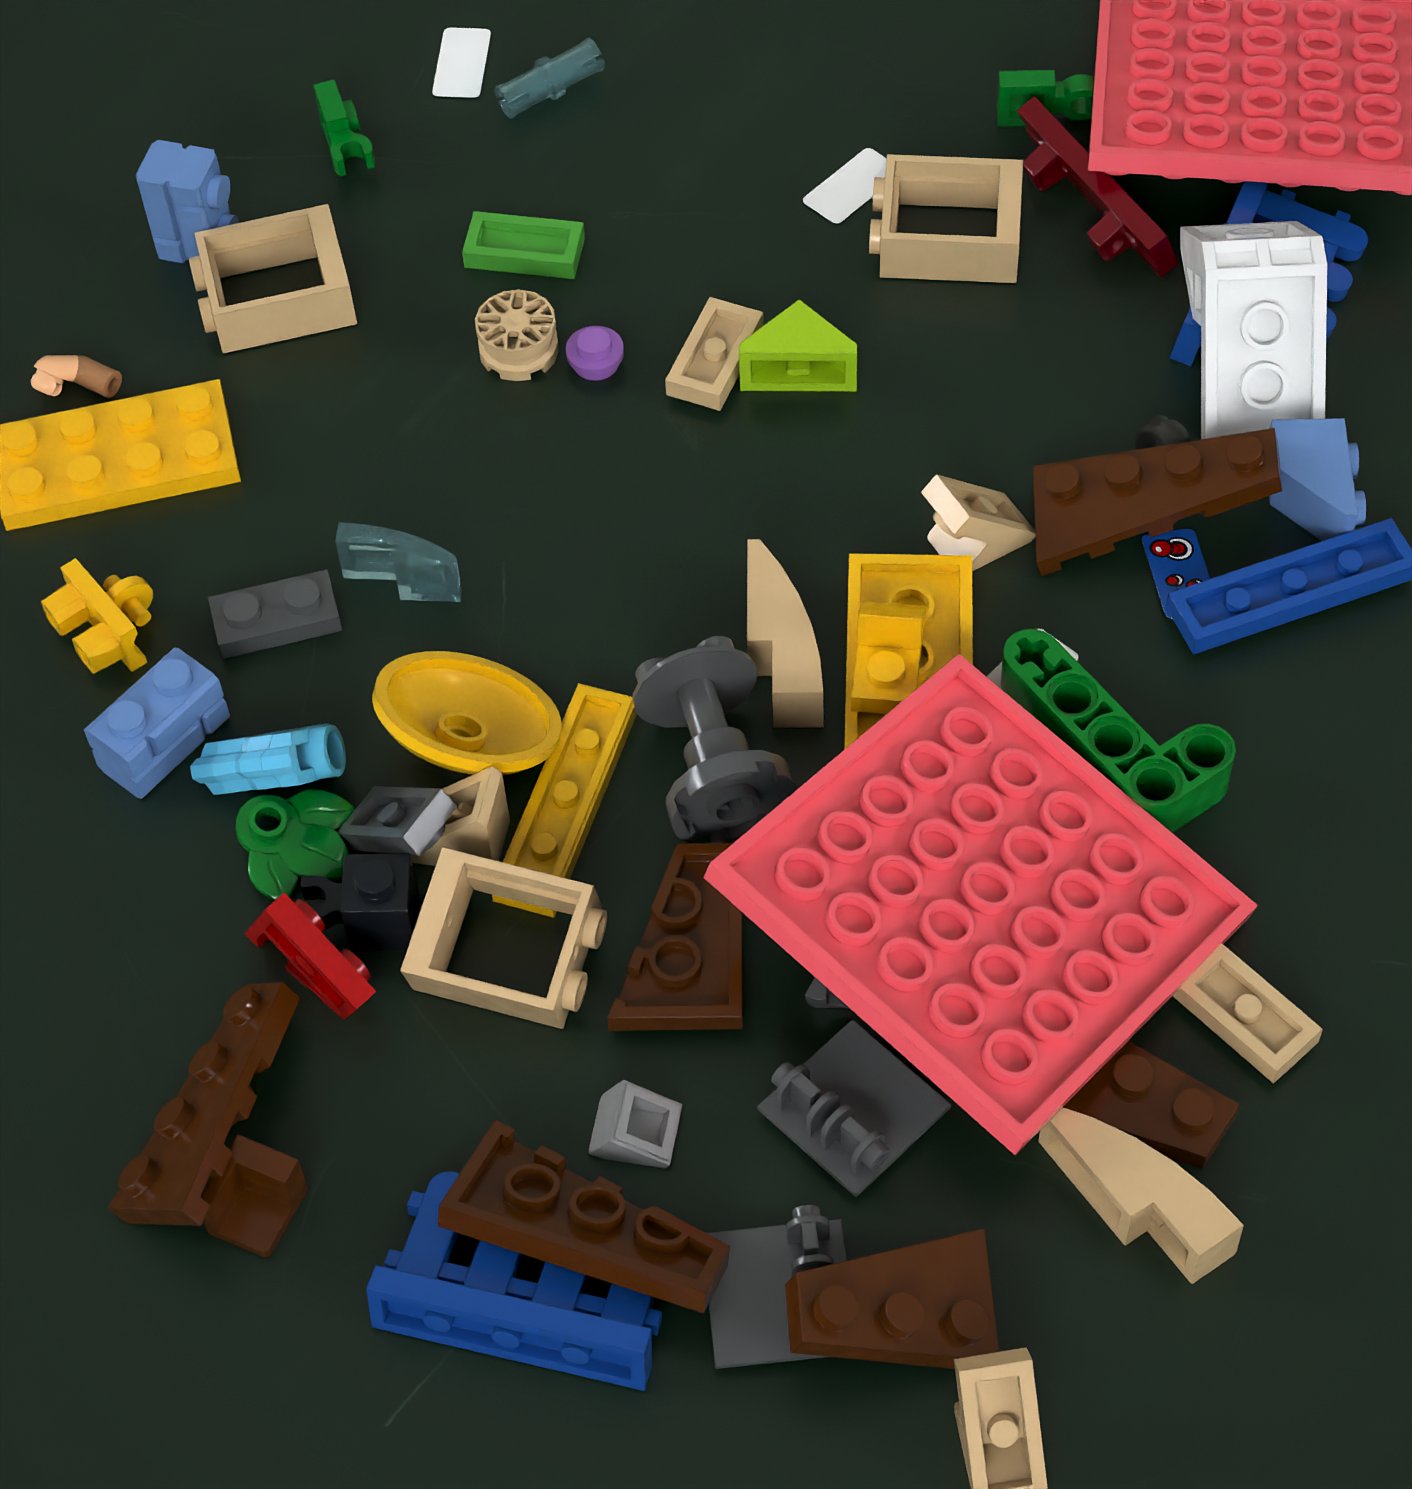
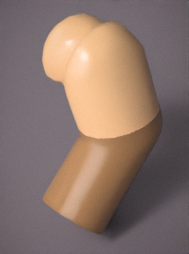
(79, 369)

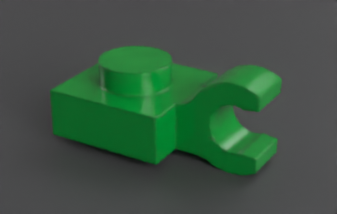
(339, 126)

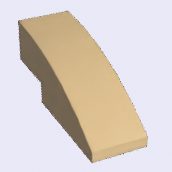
(782, 641)
(1143, 1192)

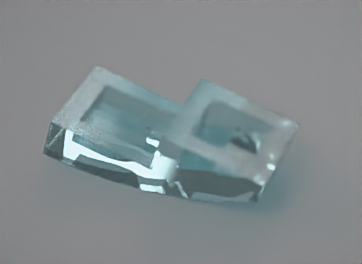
(419, 566)

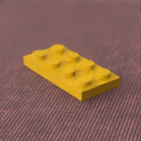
(115, 455)
(931, 581)

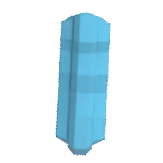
(271, 759)

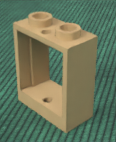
(948, 184)
(264, 245)
(443, 916)

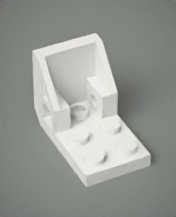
(1261, 322)

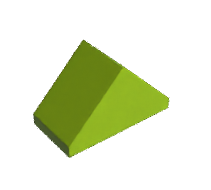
(798, 354)

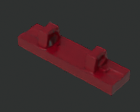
(1123, 220)

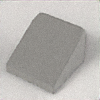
(635, 1126)

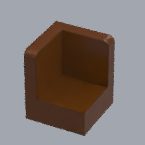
(254, 1197)

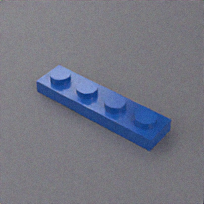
(1291, 586)

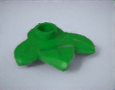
(302, 843)

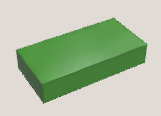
(523, 245)

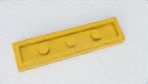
(571, 786)

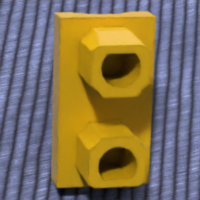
(108, 613)

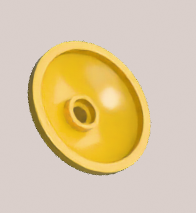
(466, 712)

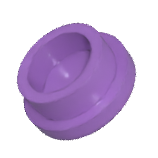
(594, 352)

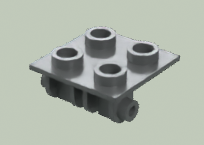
(852, 1107)
(750, 1300)

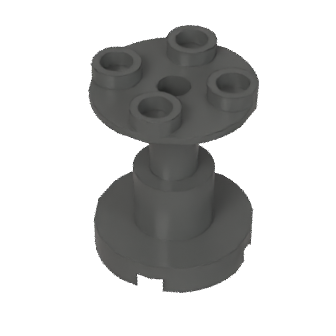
(725, 781)

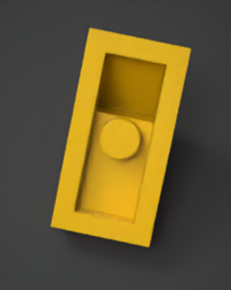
(886, 655)

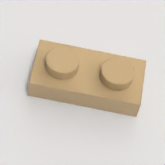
(710, 355)
(1248, 1013)

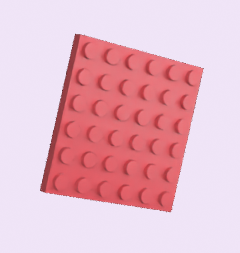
(1256, 91)
(982, 899)

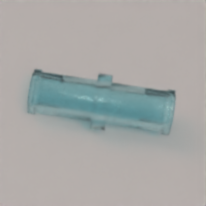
(549, 78)

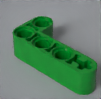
(1050, 681)

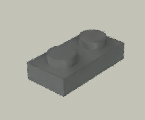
(274, 614)
(398, 820)

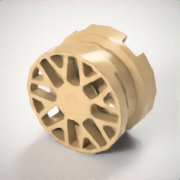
(517, 334)

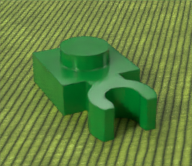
(1064, 97)

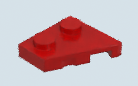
(313, 960)

